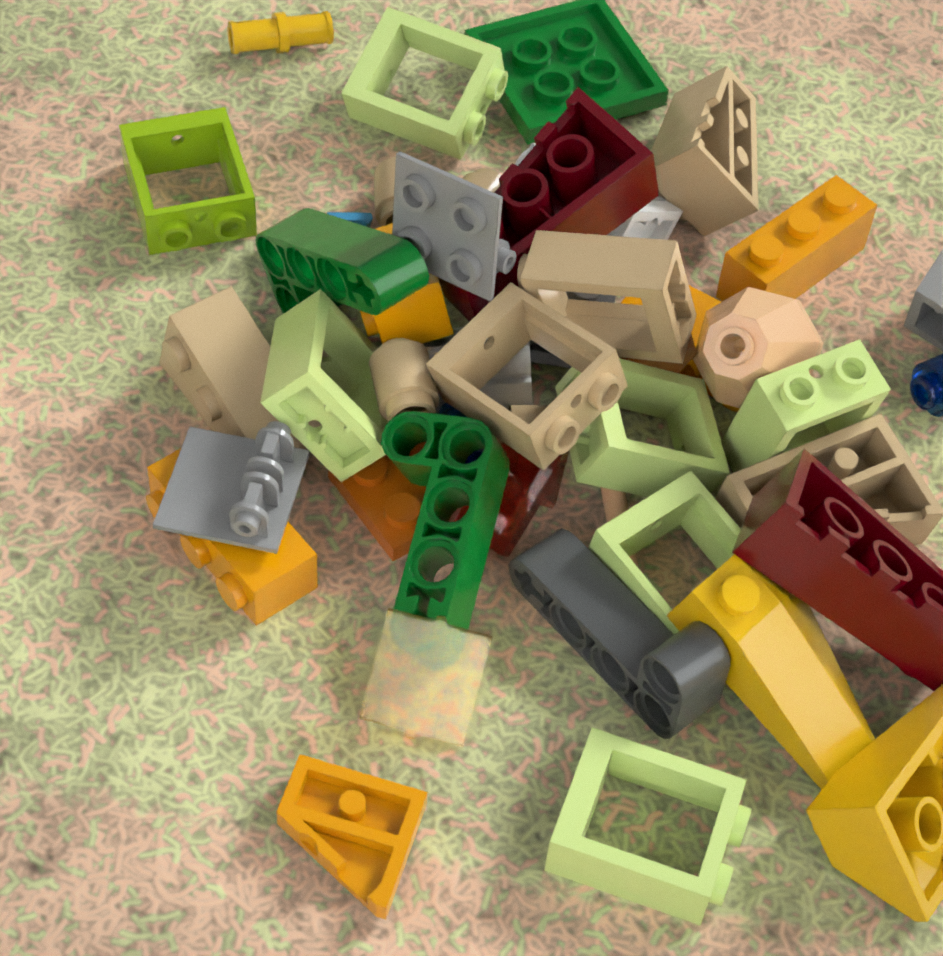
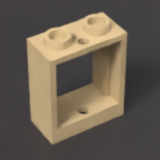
(618, 268)
(509, 325)

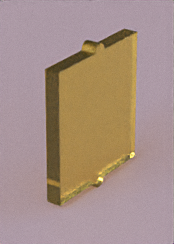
(425, 677)

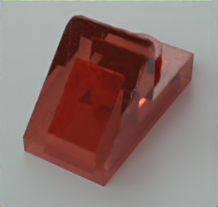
(523, 494)

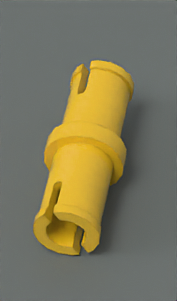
(280, 32)

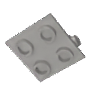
(451, 225)
(234, 487)

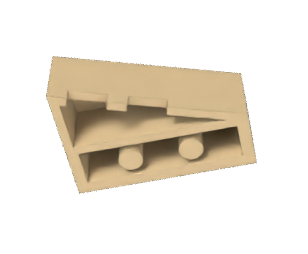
(709, 152)
(220, 364)
(864, 459)

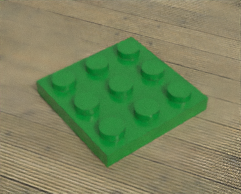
(566, 49)

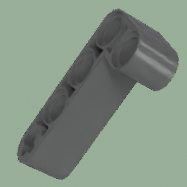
(656, 672)

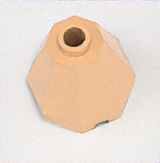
(768, 329)

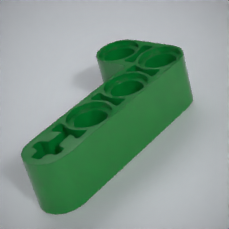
(341, 259)
(448, 487)

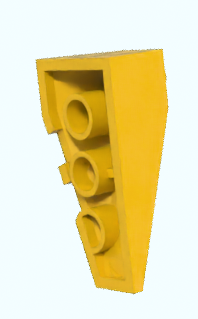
(780, 666)
(886, 813)

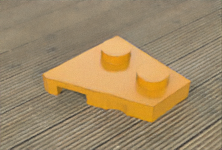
(353, 826)

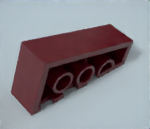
(576, 179)
(847, 565)

